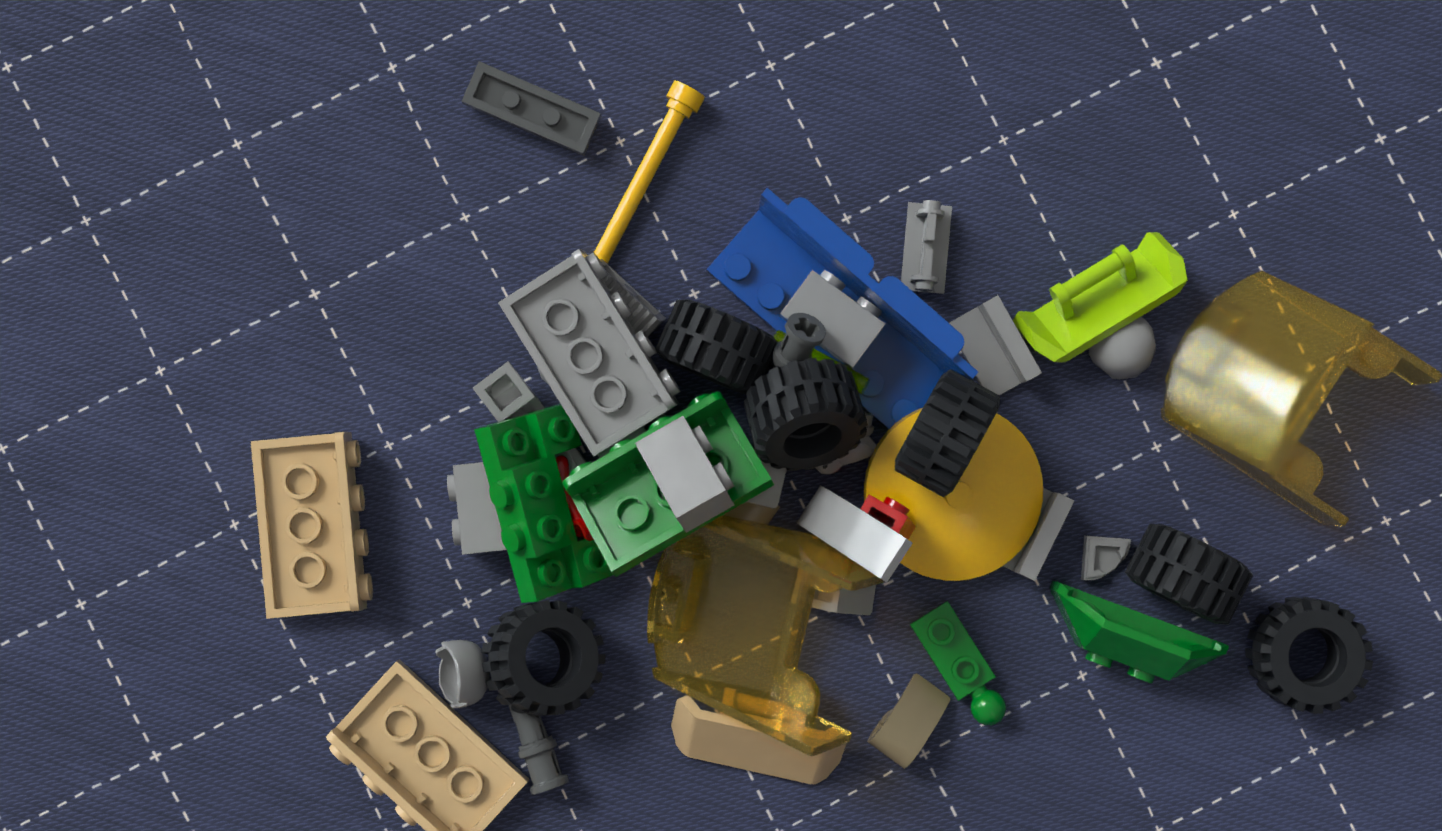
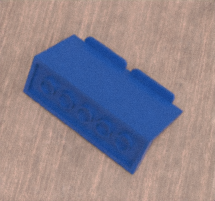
(777, 254)

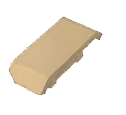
(734, 744)

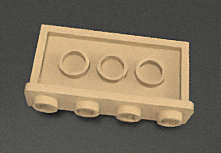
(311, 525)
(425, 756)

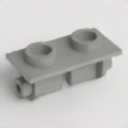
(926, 246)

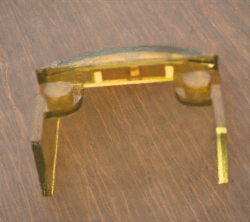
(1261, 370)
(734, 620)

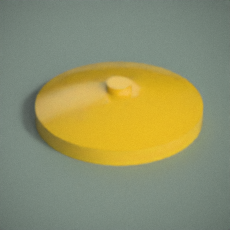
(981, 519)

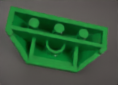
(1132, 637)

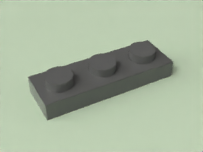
(531, 108)

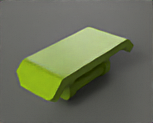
(1104, 298)

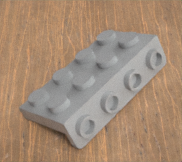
(590, 351)

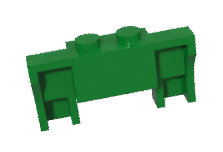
(534, 506)

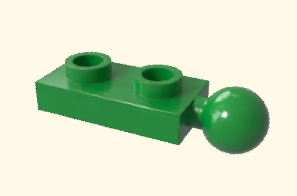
(959, 662)

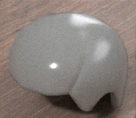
(1125, 351)
(462, 672)

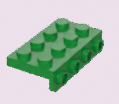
(625, 503)

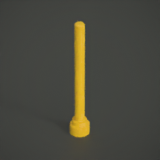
(681, 104)

